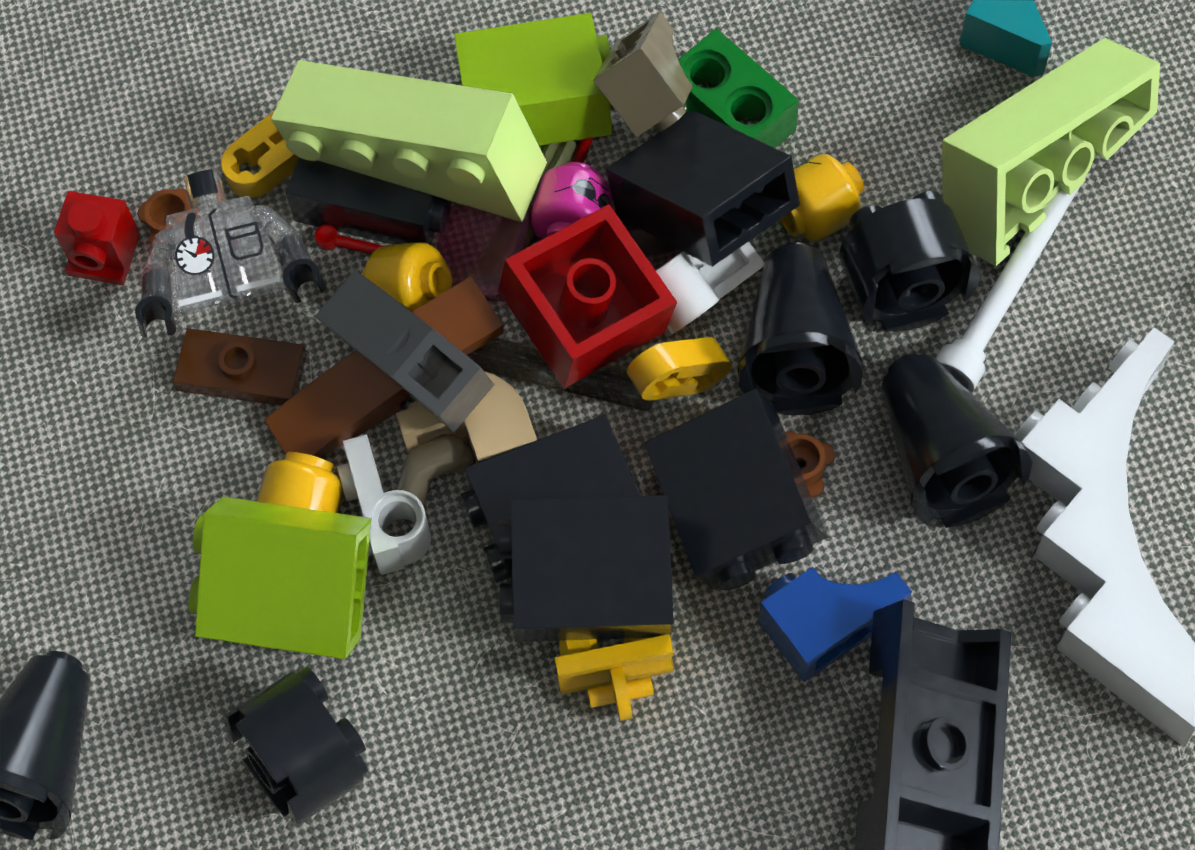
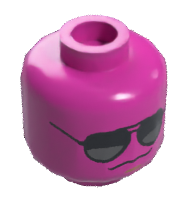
(567, 196)

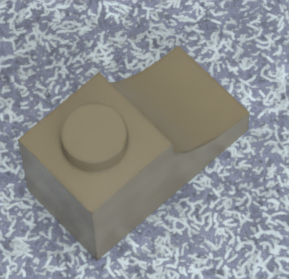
(645, 77)

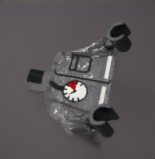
(220, 256)

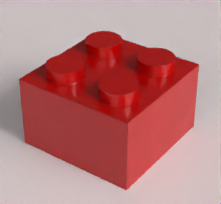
(586, 295)

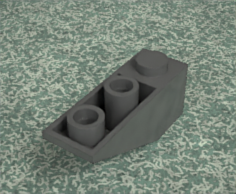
(406, 350)

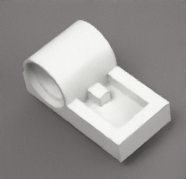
(701, 286)
(362, 482)

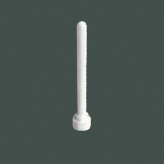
(966, 356)

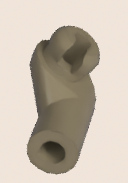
(432, 460)

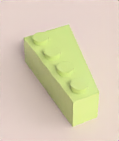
(415, 134)
(1043, 142)

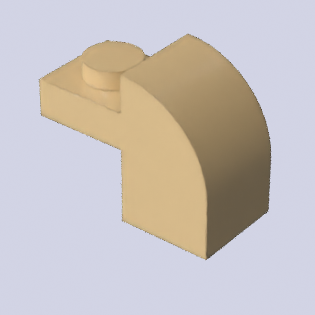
(491, 428)

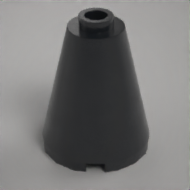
(798, 336)
(949, 444)
(41, 744)

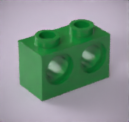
(740, 91)

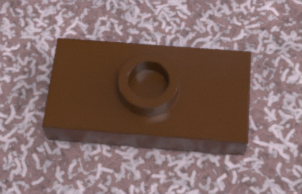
(239, 367)

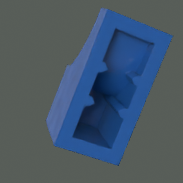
(823, 619)

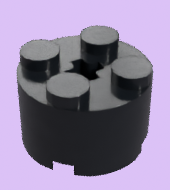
(907, 262)
(297, 746)

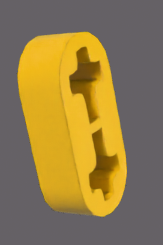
(261, 147)
(679, 368)

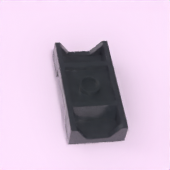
(936, 735)

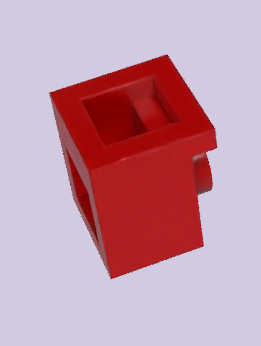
(97, 237)

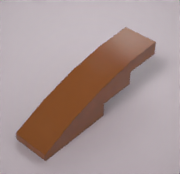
(359, 396)

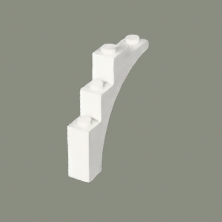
(1119, 621)

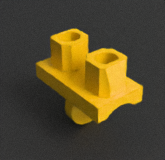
(614, 671)

